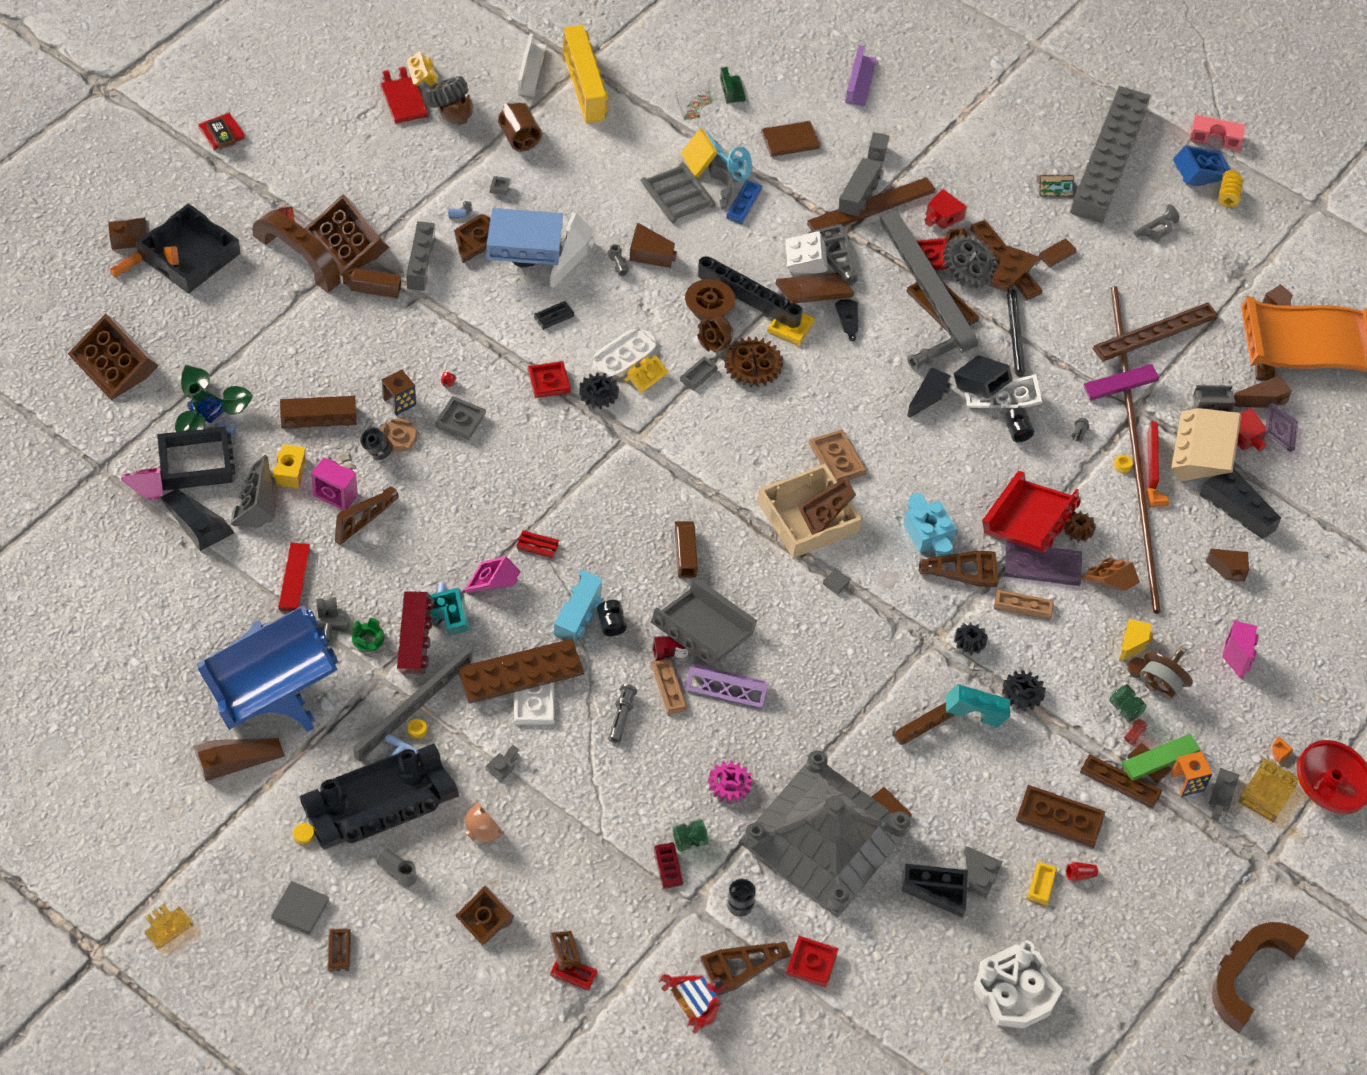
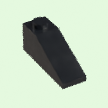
(931, 391)

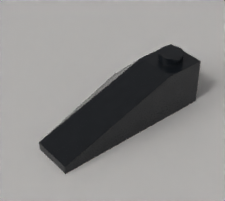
(198, 521)

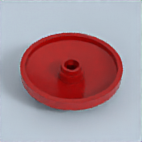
(1333, 776)

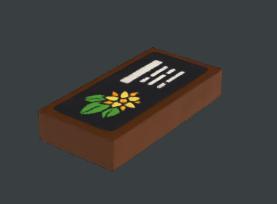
(220, 133)

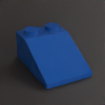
(1200, 165)

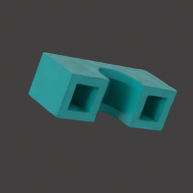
(964, 700)

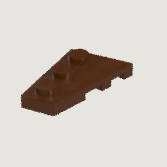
(1012, 268)
(825, 506)

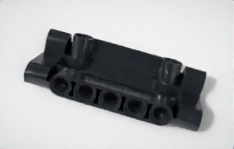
(378, 796)

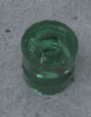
(1125, 700)
(690, 835)

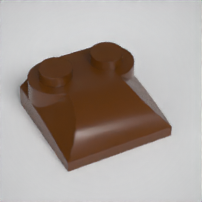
(485, 915)

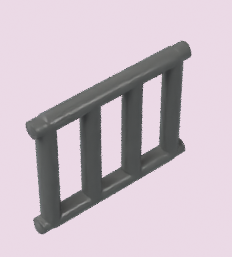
(691, 179)

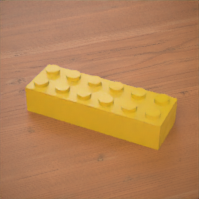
(585, 73)

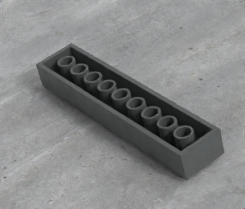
(1110, 154)

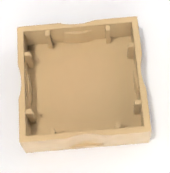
(781, 503)

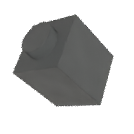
(878, 146)

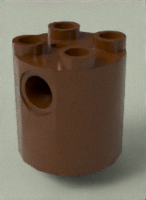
(519, 126)

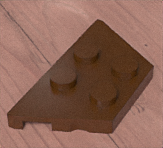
(472, 237)

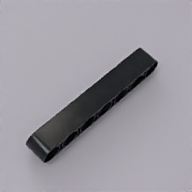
(752, 292)

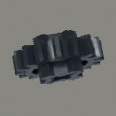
(598, 390)
(1024, 690)

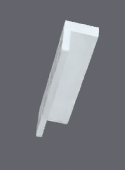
(531, 68)

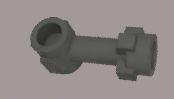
(614, 255)

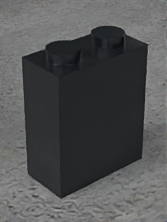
(983, 376)

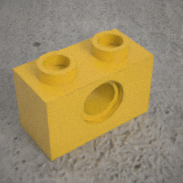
(290, 466)

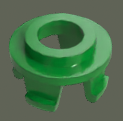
(372, 628)

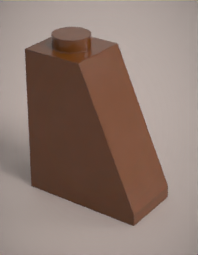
(651, 248)

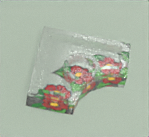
(693, 101)

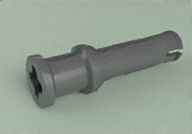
(925, 355)
(623, 705)

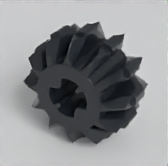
(970, 638)

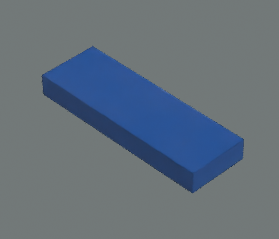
(744, 202)

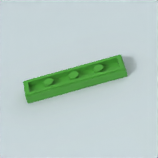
(1160, 757)

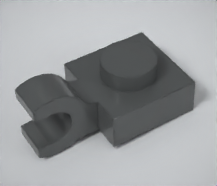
(503, 765)

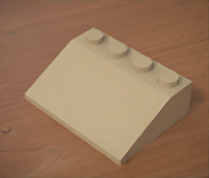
(1205, 443)

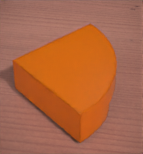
(171, 255)
(1156, 499)
(1281, 750)

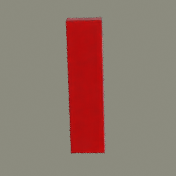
(1153, 455)
(294, 576)

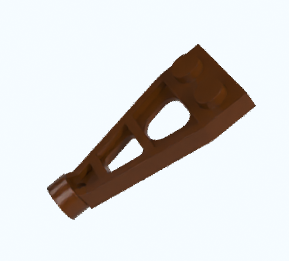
(346, 519)
(985, 565)
(716, 966)

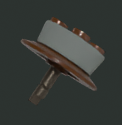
(1165, 674)

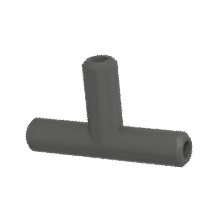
(329, 625)

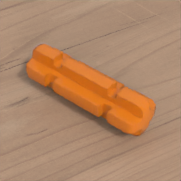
(126, 264)

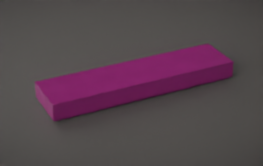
(1121, 382)

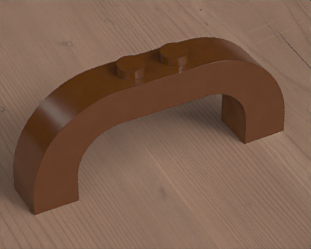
(277, 224)
(1266, 935)

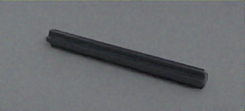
(1016, 335)

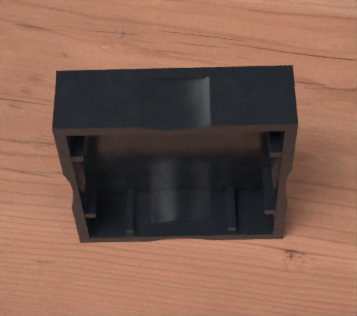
(200, 246)

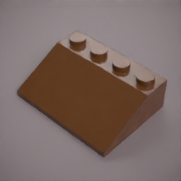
(347, 235)
(112, 358)

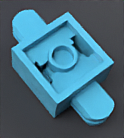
(929, 526)

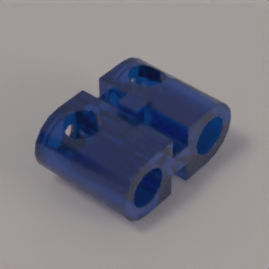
(208, 408)

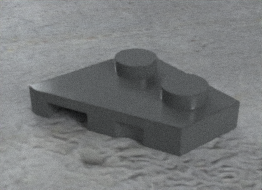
(981, 871)

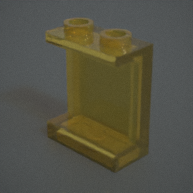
(1269, 790)

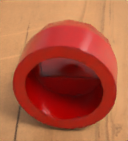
(448, 378)

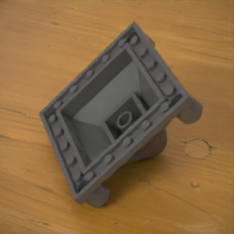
(825, 835)

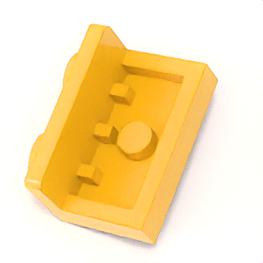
(422, 69)

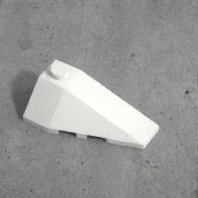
(573, 249)
(1018, 393)

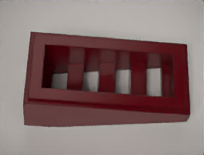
(668, 852)

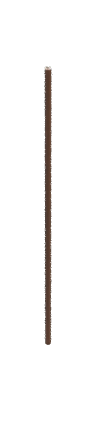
(1137, 463)

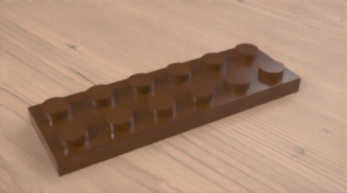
(520, 671)

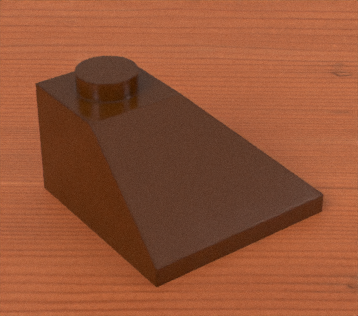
(126, 232)

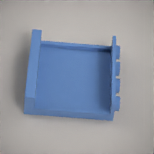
(524, 236)

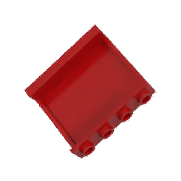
(1030, 513)

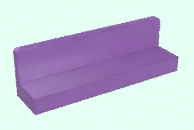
(860, 78)

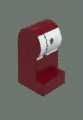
(667, 647)

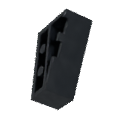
(937, 886)

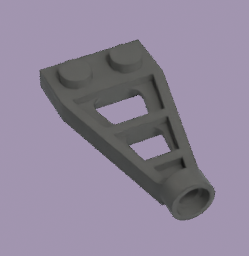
(834, 235)

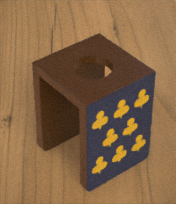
(401, 389)

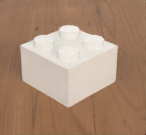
(806, 255)

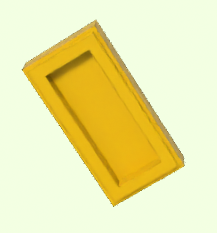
(1042, 883)

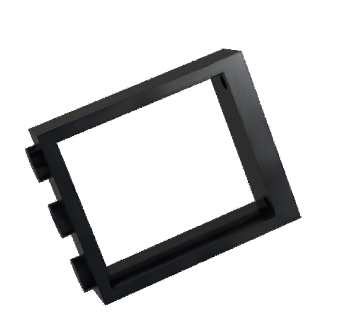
(200, 477)

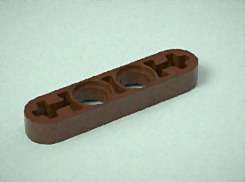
(922, 724)

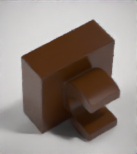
(1264, 372)

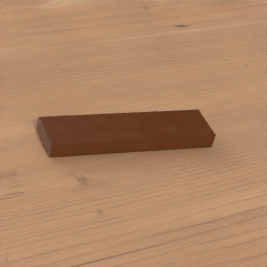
(1120, 781)

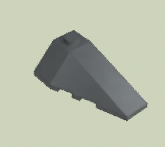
(257, 498)

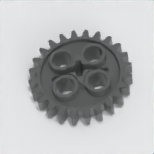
(958, 253)

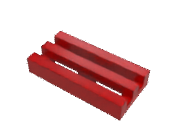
(538, 542)
(572, 980)

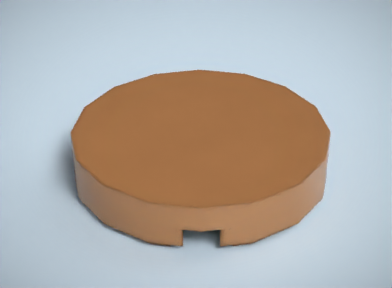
(400, 433)

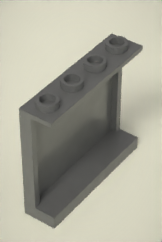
(705, 622)

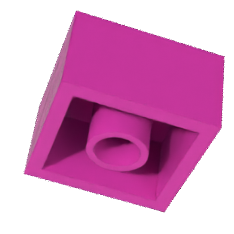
(334, 484)

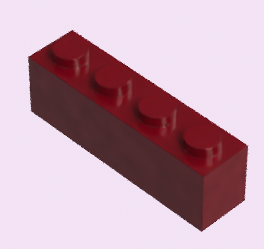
(415, 632)

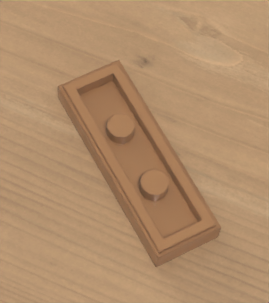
(1023, 604)
(669, 686)

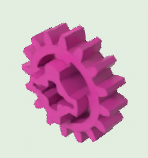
(730, 781)

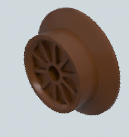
(709, 298)

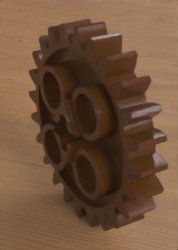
(765, 358)

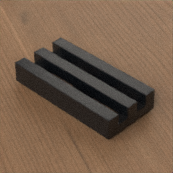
(555, 317)

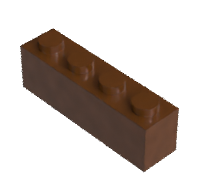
(318, 412)

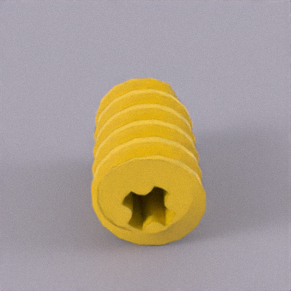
(1230, 189)

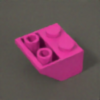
(1239, 647)

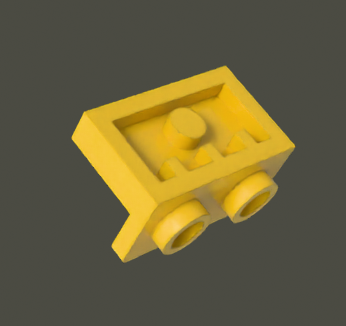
(647, 374)

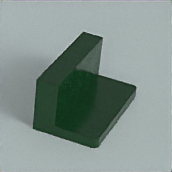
(731, 87)

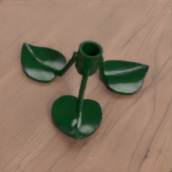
(193, 384)

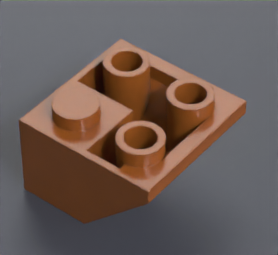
(1113, 574)

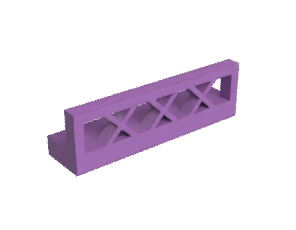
(730, 678)

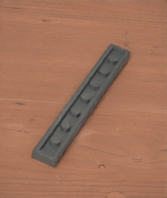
(412, 704)

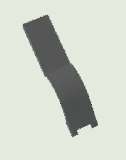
(722, 174)

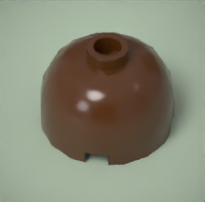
(458, 111)
(715, 333)

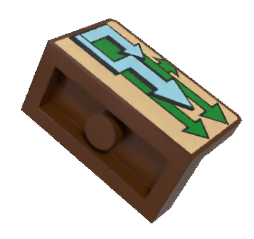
(1055, 185)

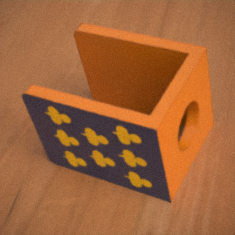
(1195, 780)

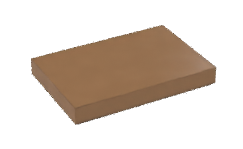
(838, 455)

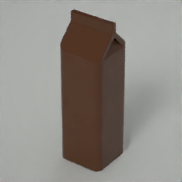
(373, 282)
(686, 549)

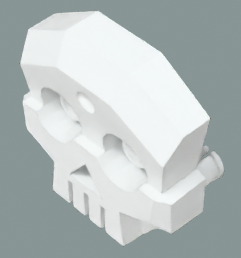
(1025, 1002)

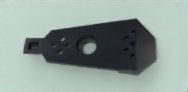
(848, 310)

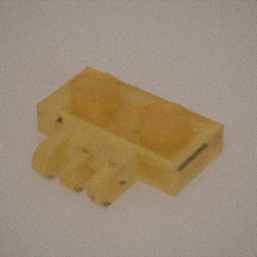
(166, 925)

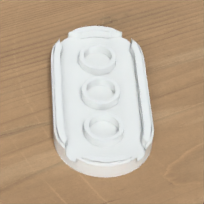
(624, 353)

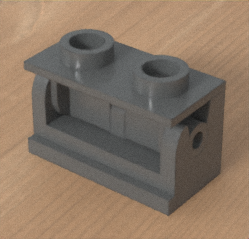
(1214, 397)

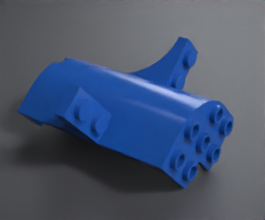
(268, 669)

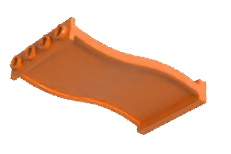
(1305, 335)

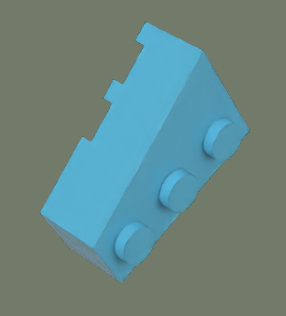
(580, 607)

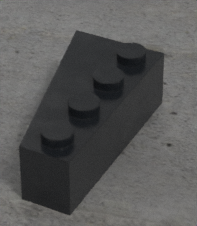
(1241, 502)

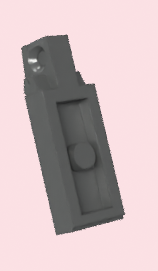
(1223, 792)

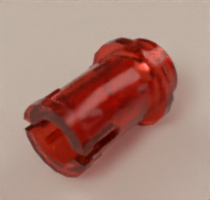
(1138, 727)

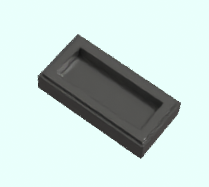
(698, 373)

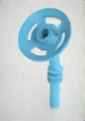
(735, 163)

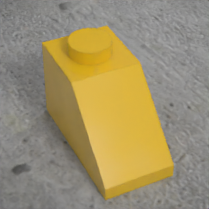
(1135, 638)

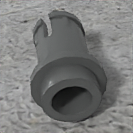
(1082, 425)

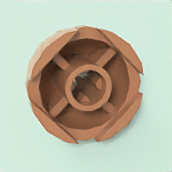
(481, 825)

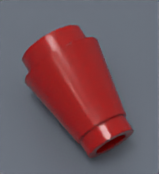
(1080, 871)

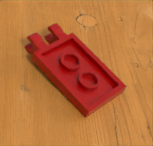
(402, 97)

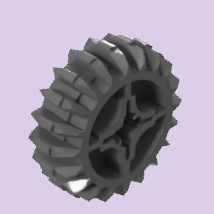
(445, 92)

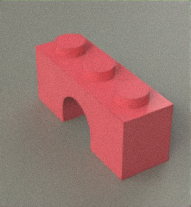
(1229, 132)

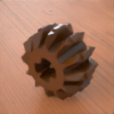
(1080, 526)

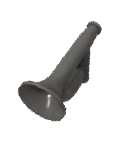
(1170, 214)

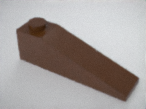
(232, 755)

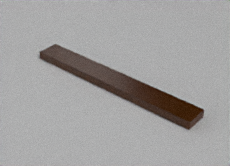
(876, 204)
(1155, 332)

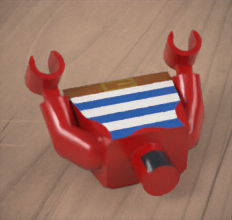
(695, 997)

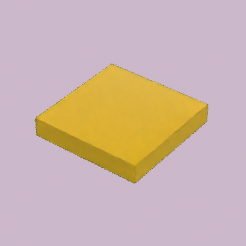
(699, 152)
(792, 335)

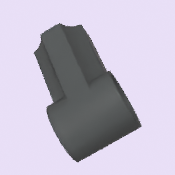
(397, 867)

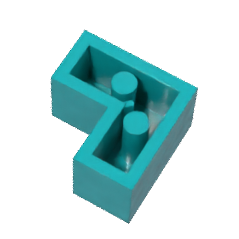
(452, 607)

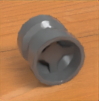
(327, 607)

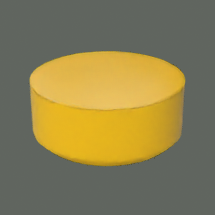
(1123, 463)
(417, 729)
(303, 833)

